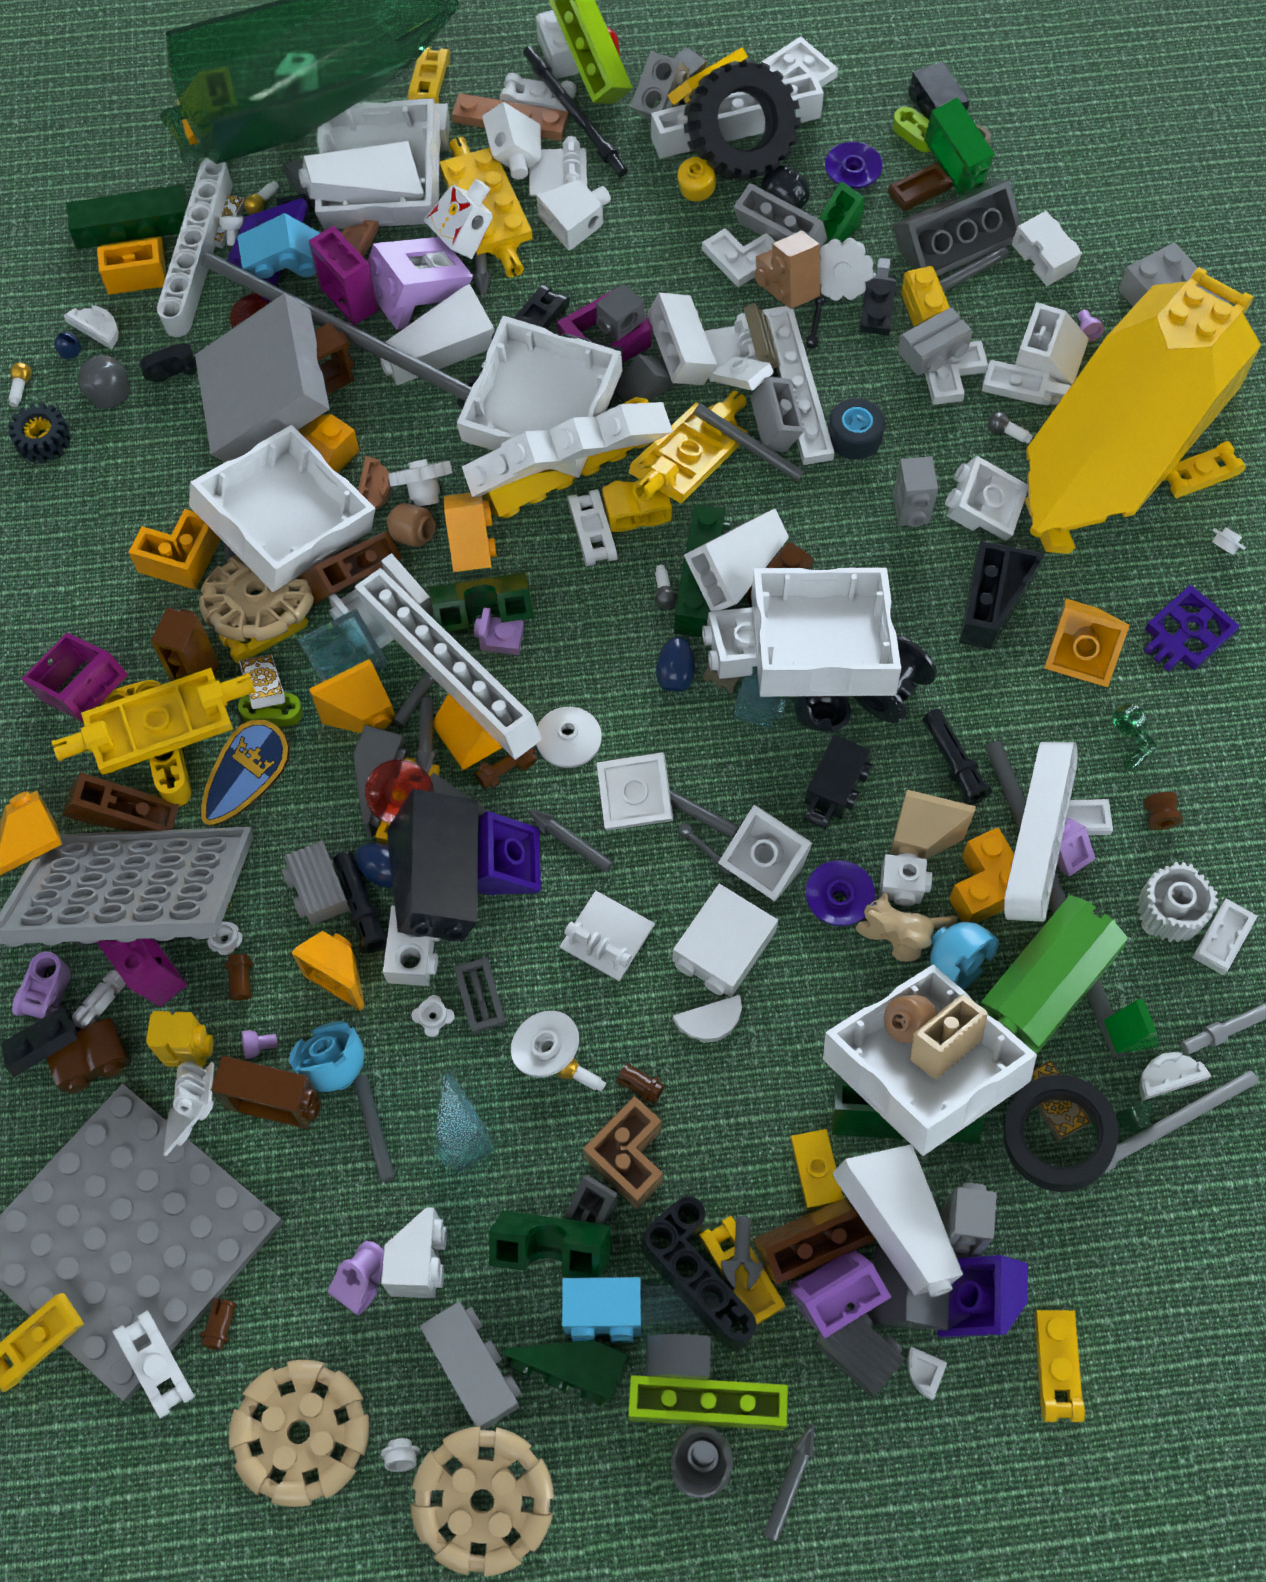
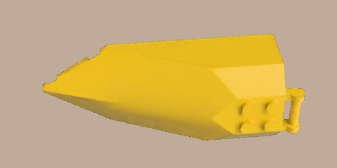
(1140, 403)

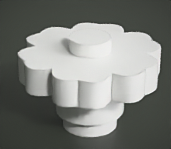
(844, 269)
(421, 480)

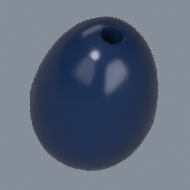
(675, 665)
(374, 863)

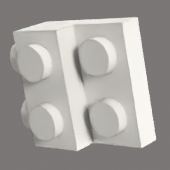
(986, 498)
(731, 642)

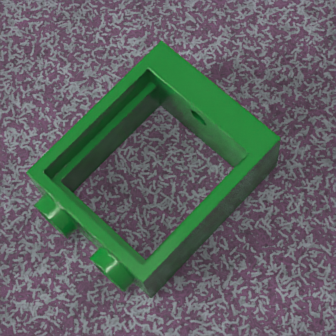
(958, 146)

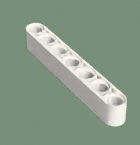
(197, 235)
(1041, 832)

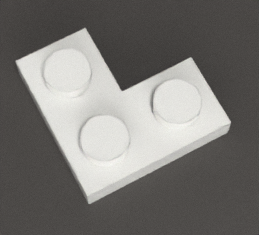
(800, 59)
(732, 258)
(946, 384)

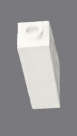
(363, 175)
(443, 335)
(728, 562)
(902, 1216)

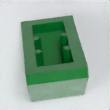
(842, 213)
(1132, 1028)

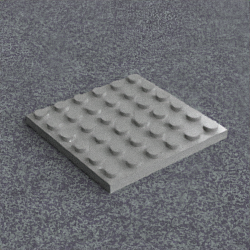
(127, 887)
(128, 1235)

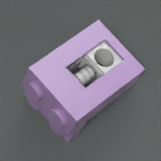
(413, 275)

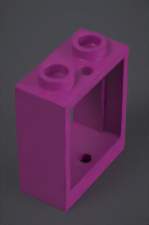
(343, 275)
(585, 317)
(87, 688)
(140, 970)

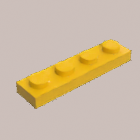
(684, 90)

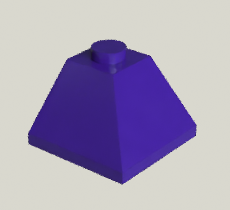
(507, 856)
(986, 1296)

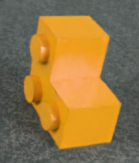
(467, 532)
(178, 556)
(984, 893)

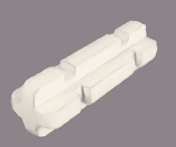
(98, 1000)

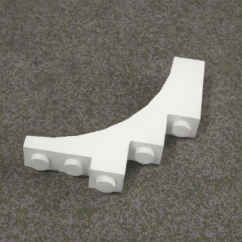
(571, 440)

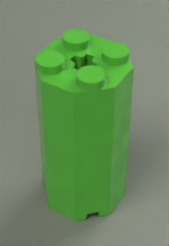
(1054, 972)

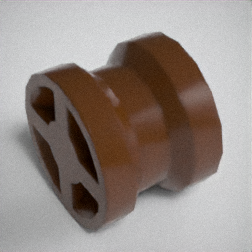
(1163, 811)

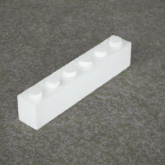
(737, 117)

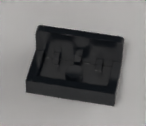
(39, 1041)

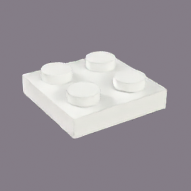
(634, 791)

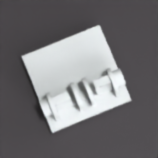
(558, 167)
(731, 342)
(606, 935)
(190, 1102)

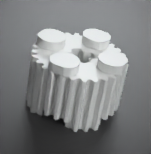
(1176, 903)

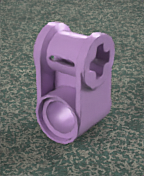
(38, 994)
(359, 1278)

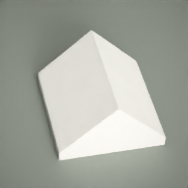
(766, 853)

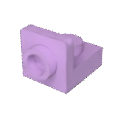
(498, 636)
(1075, 848)

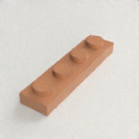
(470, 109)

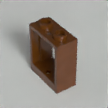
(338, 370)
(265, 1092)

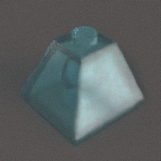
(341, 646)
(459, 1128)

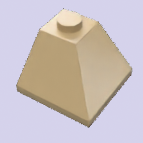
(930, 825)

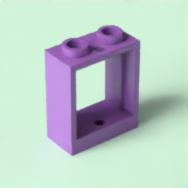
(831, 1286)

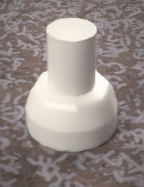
(231, 225)

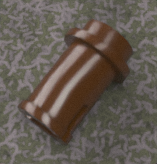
(239, 977)
(641, 1083)
(218, 1324)

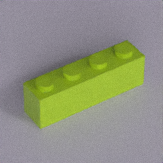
(592, 49)
(708, 1403)

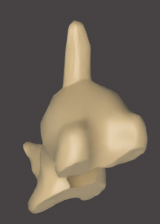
(905, 931)

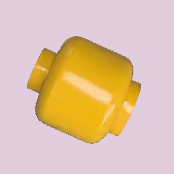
(696, 179)

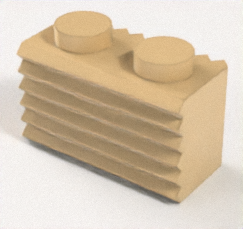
(948, 1036)

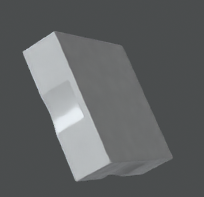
(261, 378)

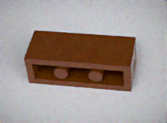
(183, 644)
(811, 1240)

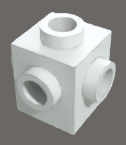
(905, 879)

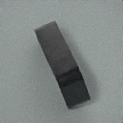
(705, 1278)

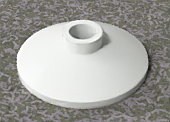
(572, 749)
(536, 1036)

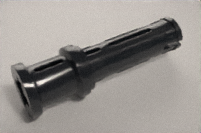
(961, 767)
(364, 915)

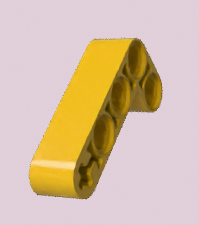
(161, 770)

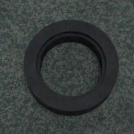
(1078, 1092)

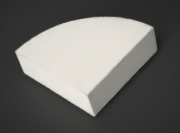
(925, 1371)

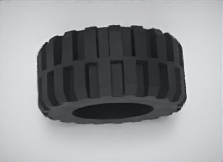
(778, 112)

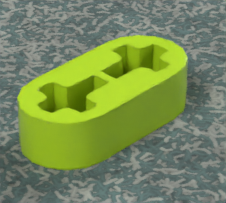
(911, 127)
(273, 713)

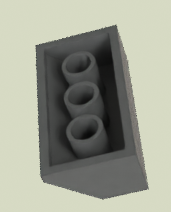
(959, 228)

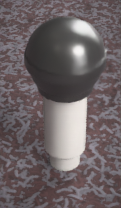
(1000, 423)
(665, 595)

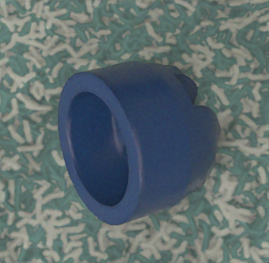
(63, 346)

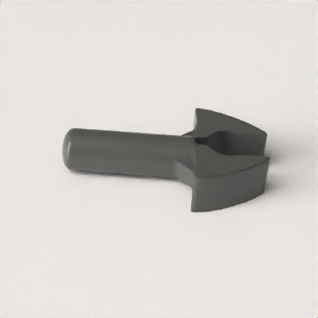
(742, 1255)

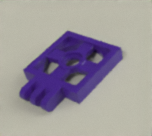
(1173, 645)

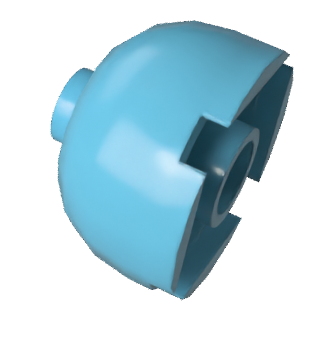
(962, 950)
(329, 1057)

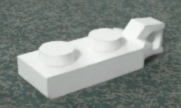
(1023, 384)

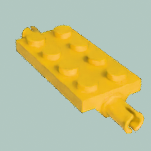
(508, 220)
(688, 455)
(155, 720)

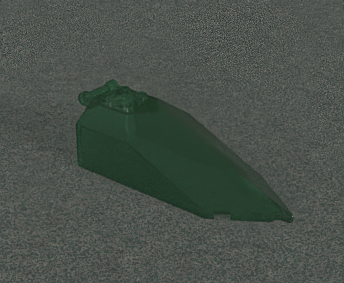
(288, 68)

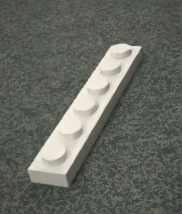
(815, 441)

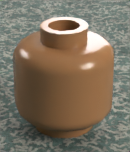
(411, 525)
(907, 1015)

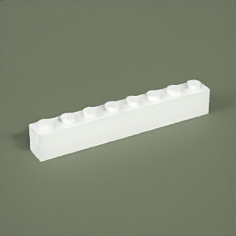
(449, 664)

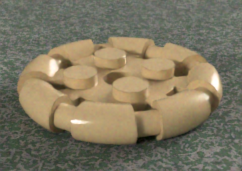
(258, 610)
(276, 1426)
(476, 1525)

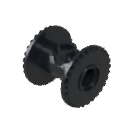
(916, 668)

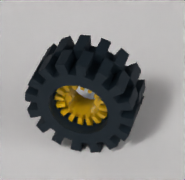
(30, 424)

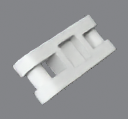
(534, 92)
(592, 527)
(153, 1364)

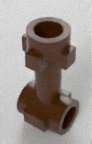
(488, 775)

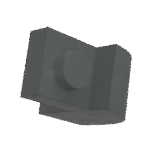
(678, 1356)

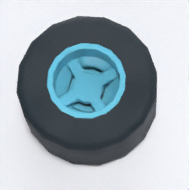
(856, 428)

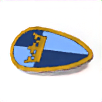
(244, 770)

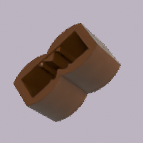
(94, 1054)

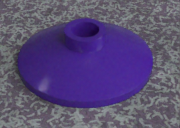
(853, 164)
(844, 879)

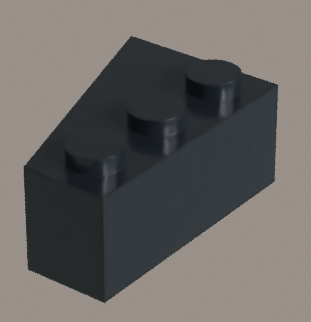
(996, 588)

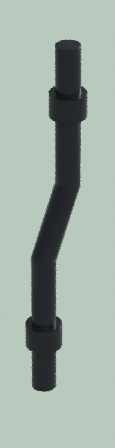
(605, 149)

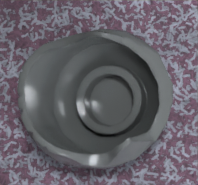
(104, 381)
(701, 1462)

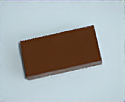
(920, 187)

